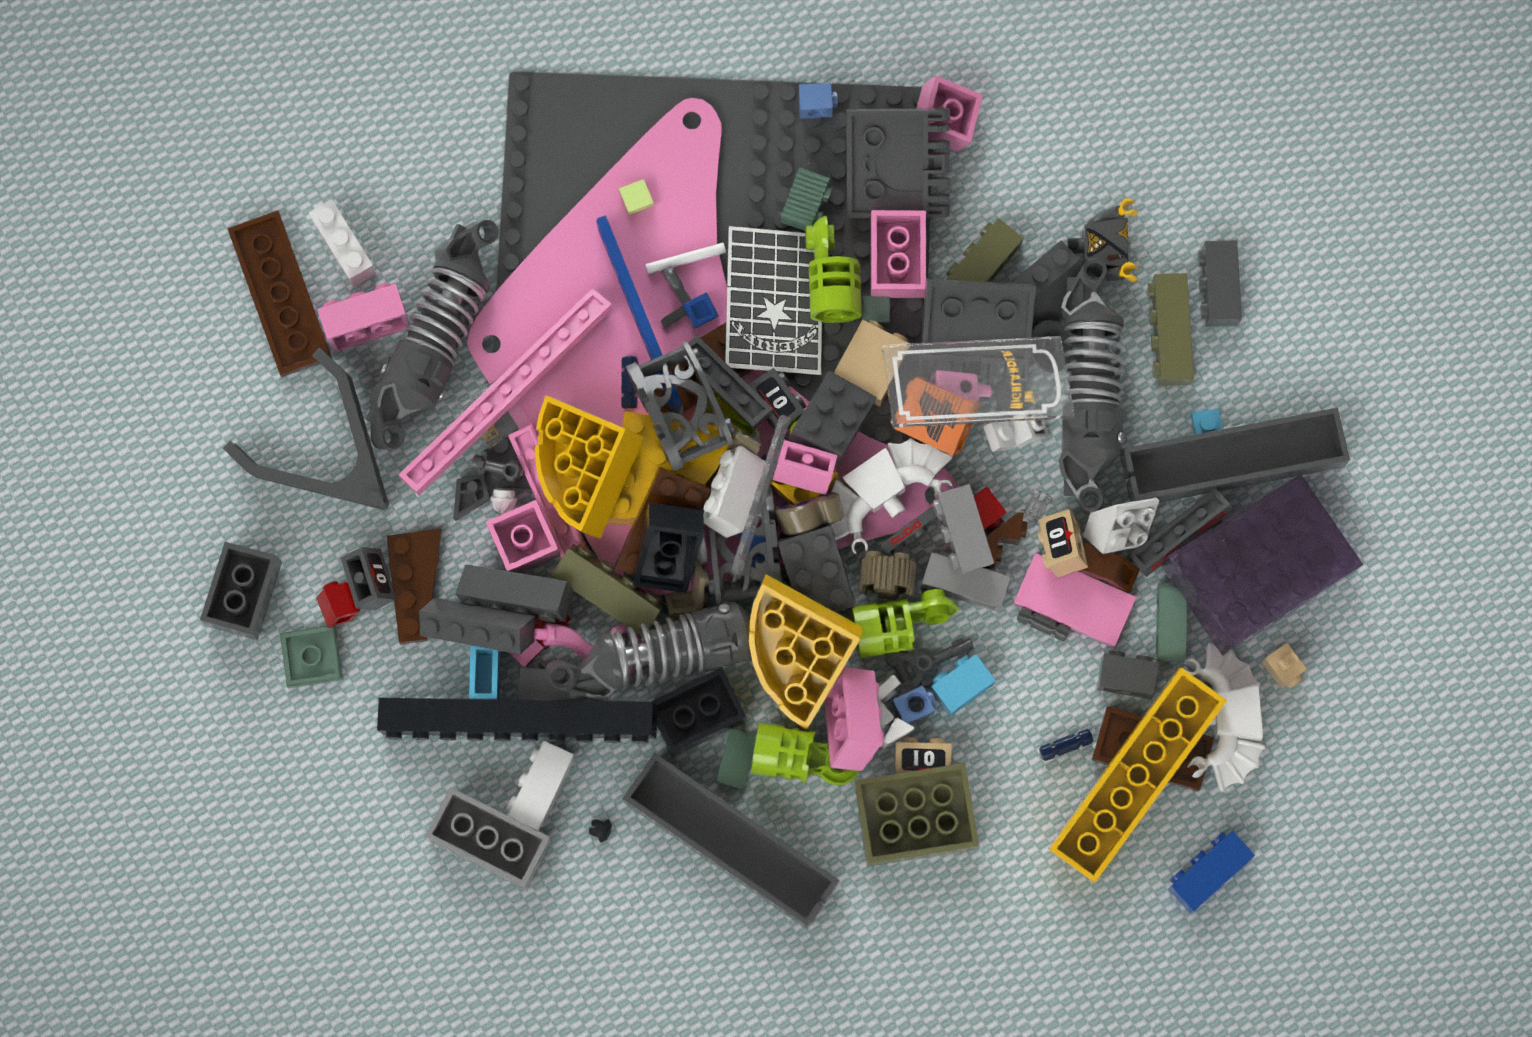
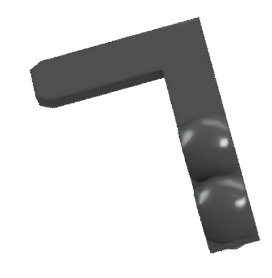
(678, 288)

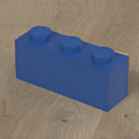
(1210, 871)

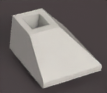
(1121, 525)

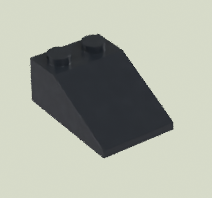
(668, 547)

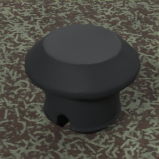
(601, 829)

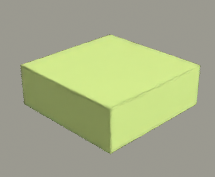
(636, 197)

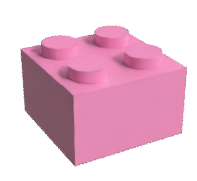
(963, 107)
(523, 538)

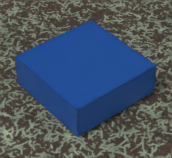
(700, 310)

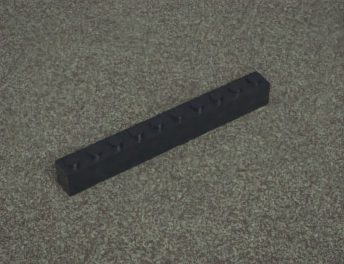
(517, 719)

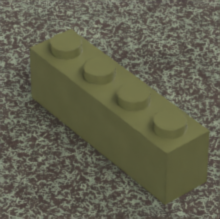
(989, 255)
(1172, 329)
(607, 589)

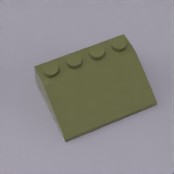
(916, 815)

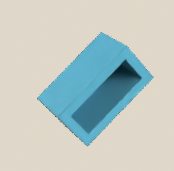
(484, 673)
(962, 684)

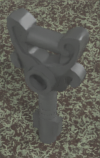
(924, 663)

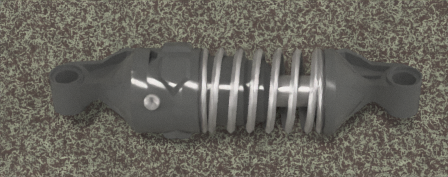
(426, 356)
(1096, 431)
(697, 640)

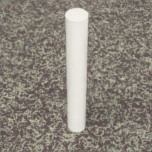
(685, 258)

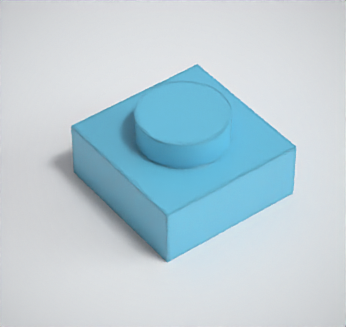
(1206, 421)

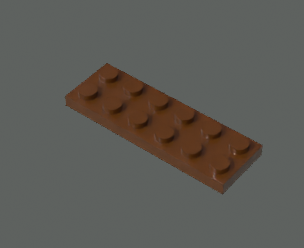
(279, 292)

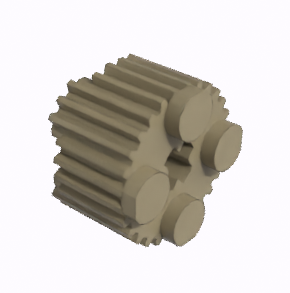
(887, 575)

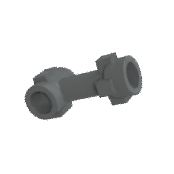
(512, 470)

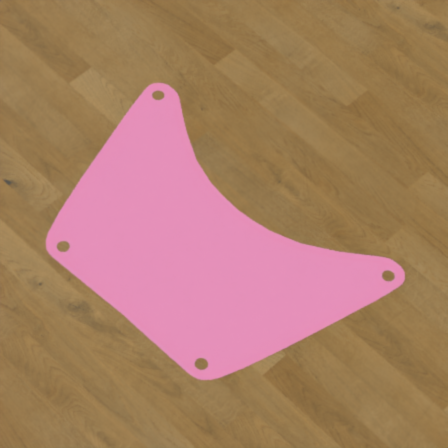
(572, 260)

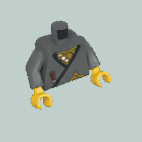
(1107, 240)

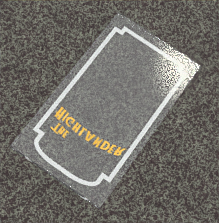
(977, 381)

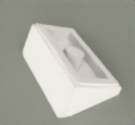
(897, 730)

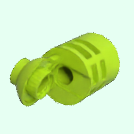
(832, 280)
(898, 620)
(794, 756)

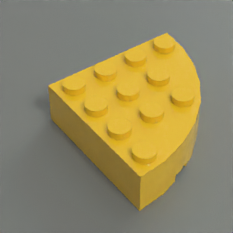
(651, 457)
(582, 464)
(798, 648)

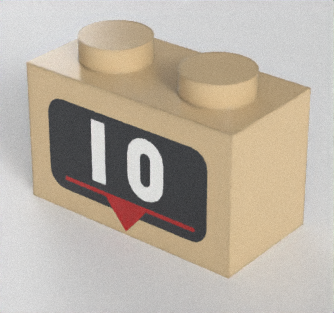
(1062, 543)
(920, 756)

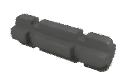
(1043, 624)

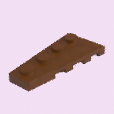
(413, 574)

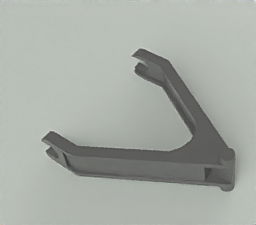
(363, 484)

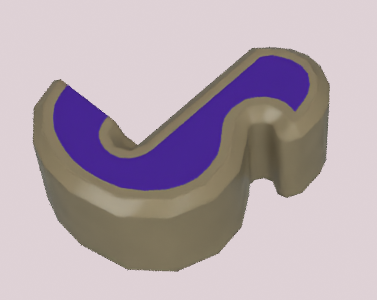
(809, 514)

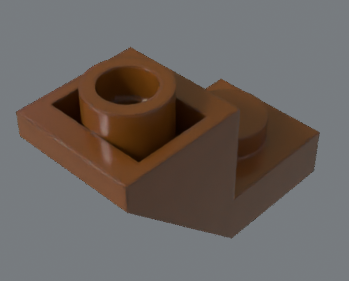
(1007, 533)
(1110, 567)

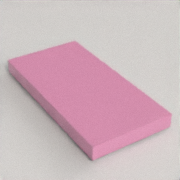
(1076, 602)

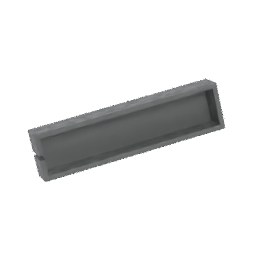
(1235, 457)
(730, 841)

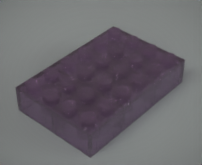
(1261, 564)

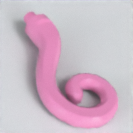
(566, 637)

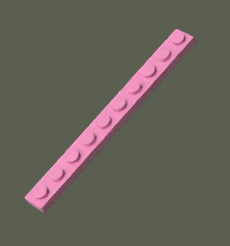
(505, 392)

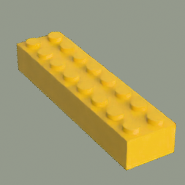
(1137, 774)

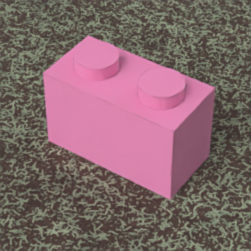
(805, 467)

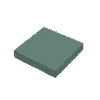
(311, 656)

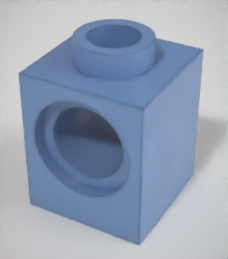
(816, 100)
(905, 714)

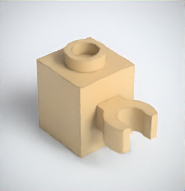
(1284, 667)

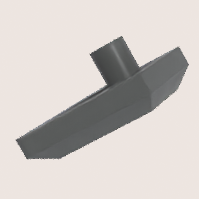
(469, 495)

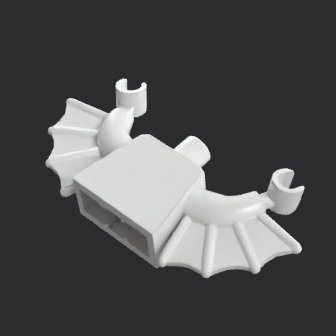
(880, 483)
(1237, 723)

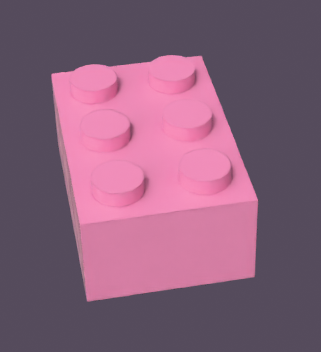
(898, 253)
(363, 317)
(853, 719)

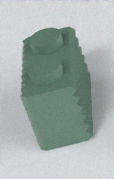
(806, 199)

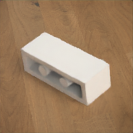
(342, 243)
(733, 491)
(540, 785)

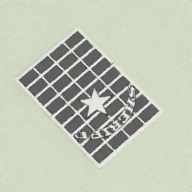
(770, 303)

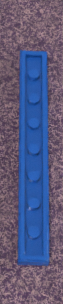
(635, 304)

